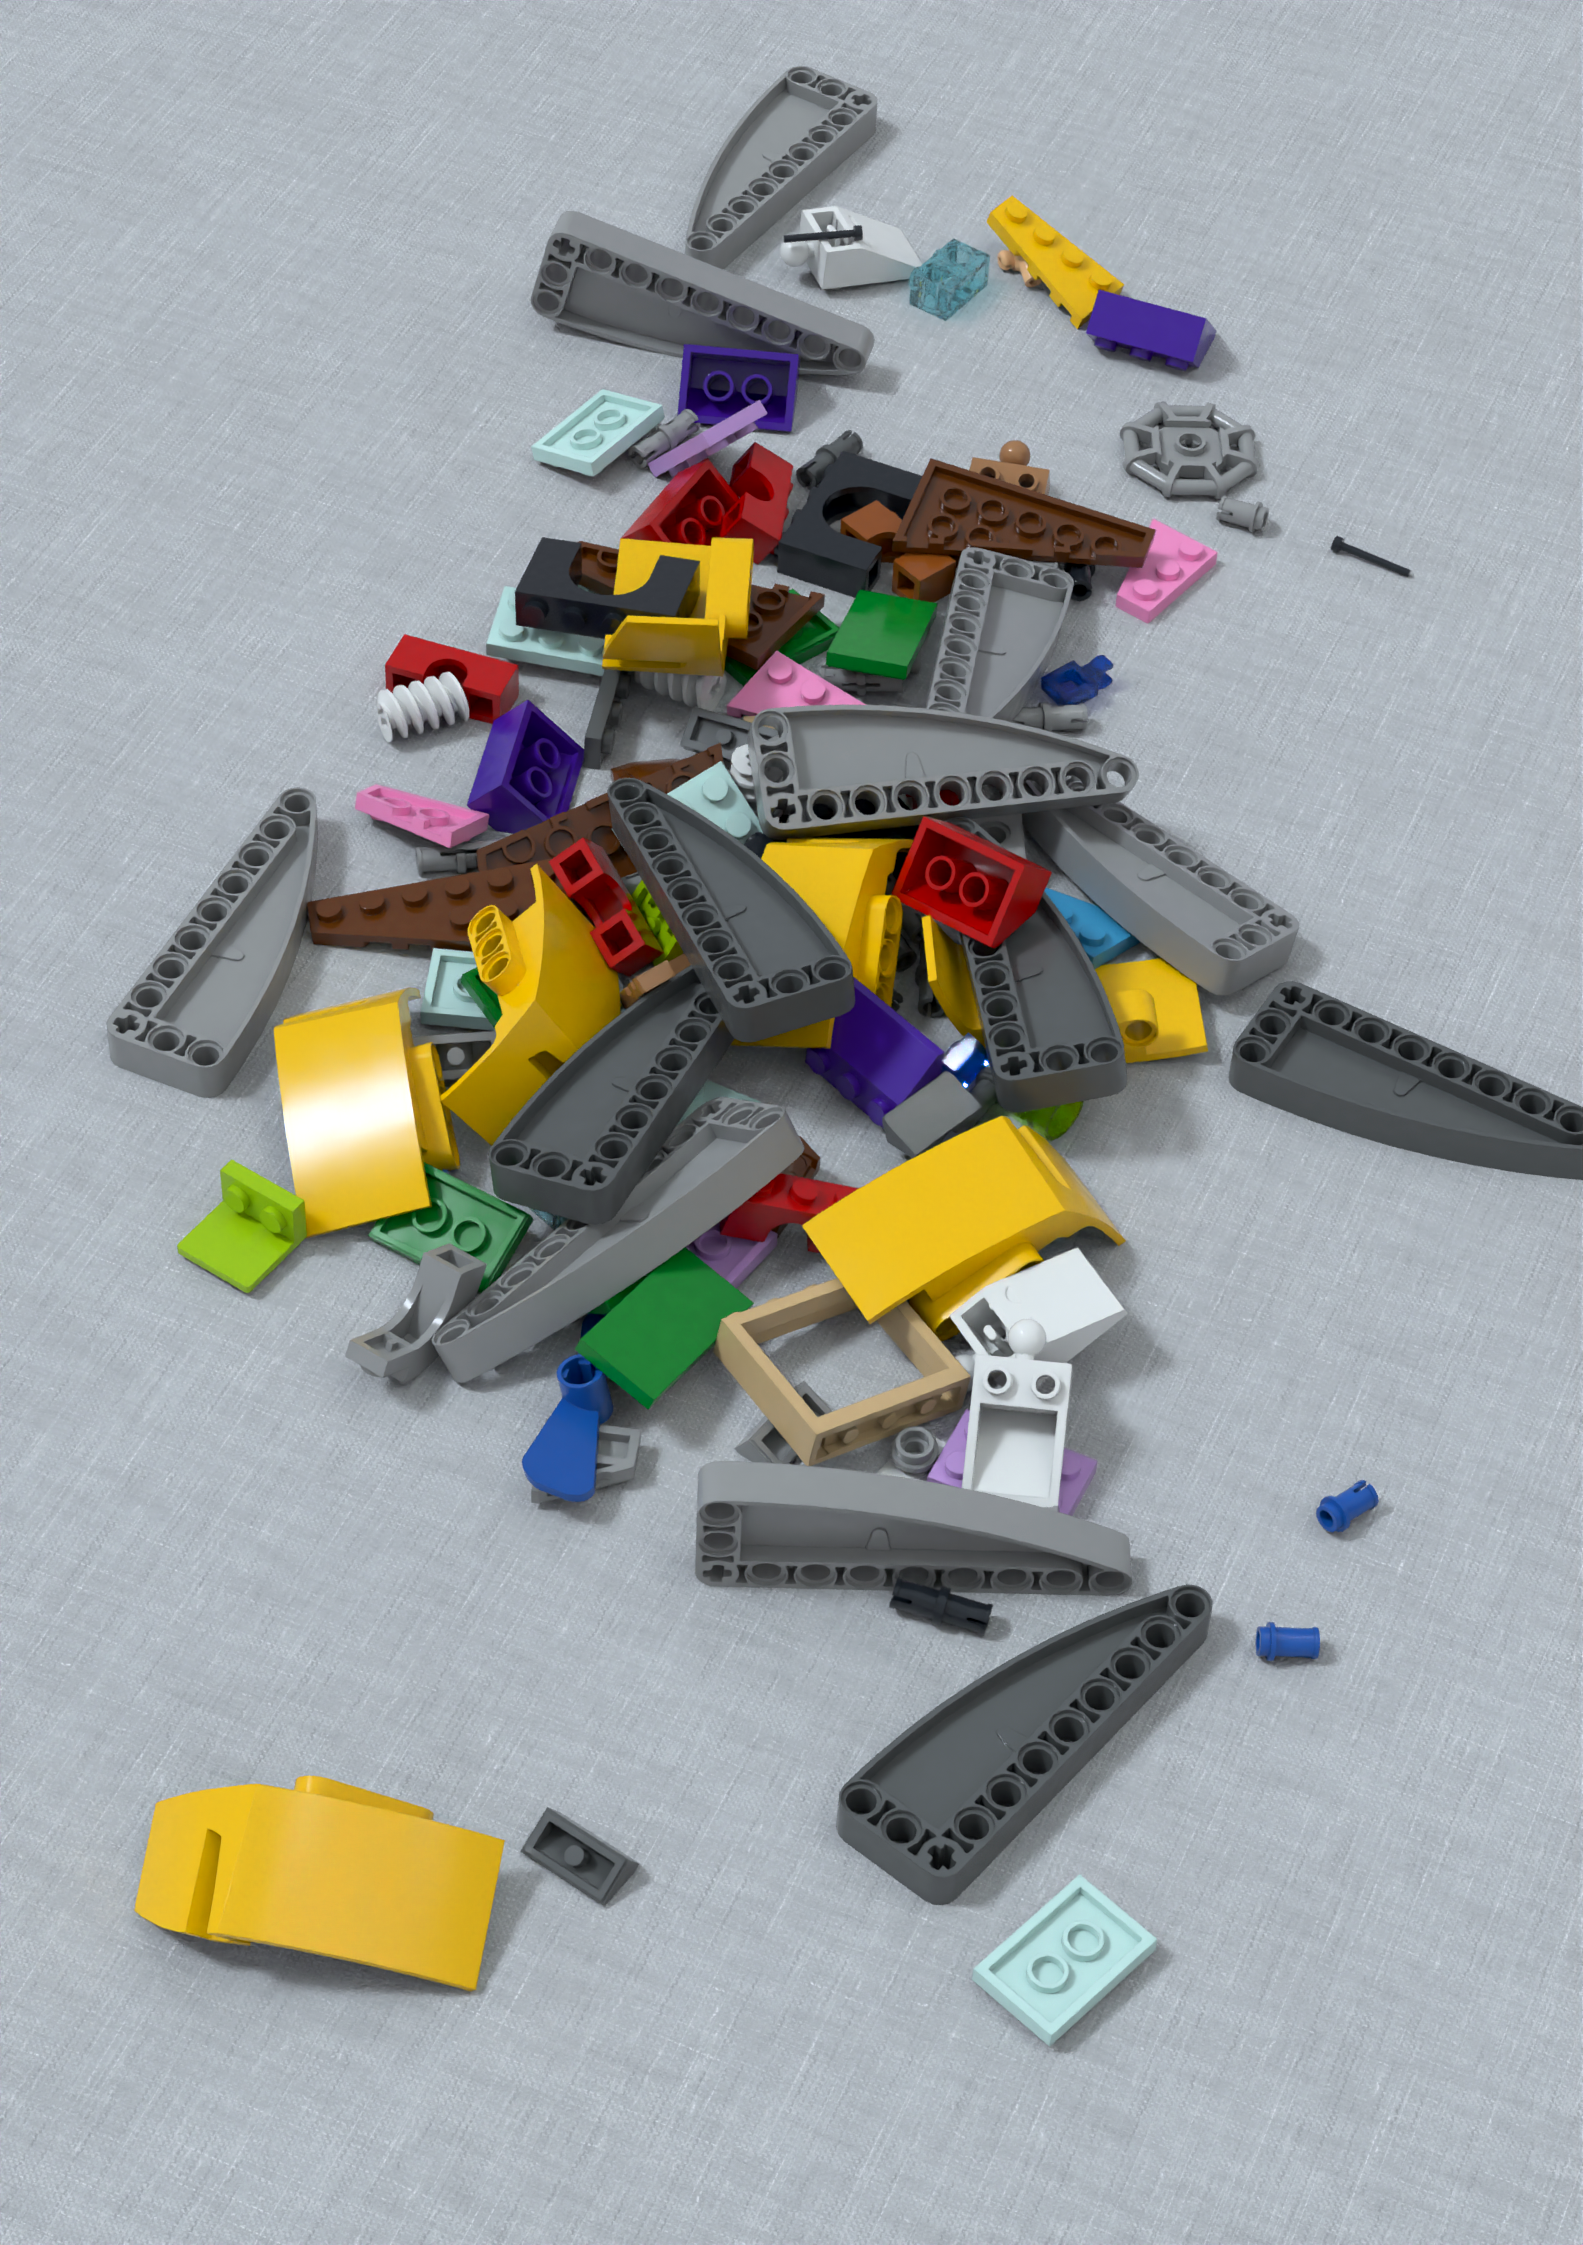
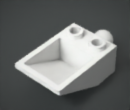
(842, 262)
(1057, 1293)
(1016, 1430)

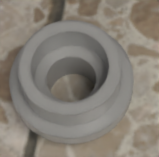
(914, 1439)

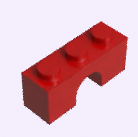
(763, 488)
(486, 681)
(619, 925)
(782, 1202)

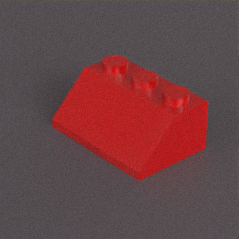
(687, 508)
(969, 882)

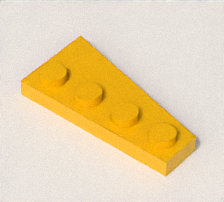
(1053, 259)

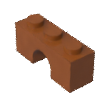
(914, 574)

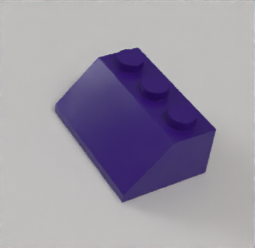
(1149, 330)
(727, 380)
(525, 770)
(876, 1056)

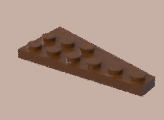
(969, 509)
(773, 612)
(588, 821)
(424, 911)

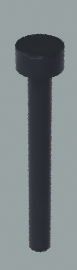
(857, 233)
(1338, 544)

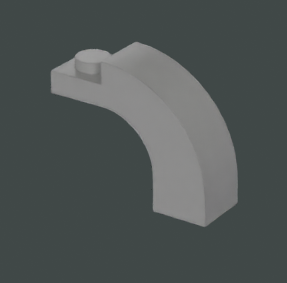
(404, 1345)

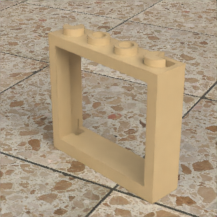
(856, 1425)

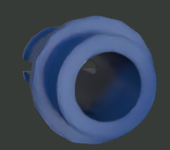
(1338, 1511)
(1287, 1642)

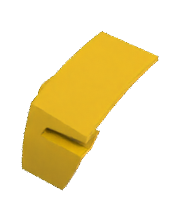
(683, 644)
(846, 889)
(551, 999)
(1150, 1000)
(362, 1111)
(954, 1222)
(323, 1876)

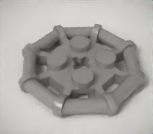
(1209, 451)

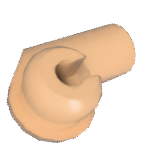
(1007, 260)

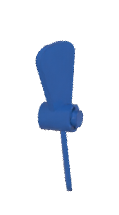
(566, 1449)

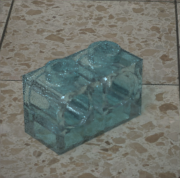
(949, 279)

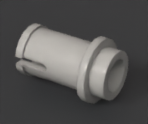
(1243, 513)

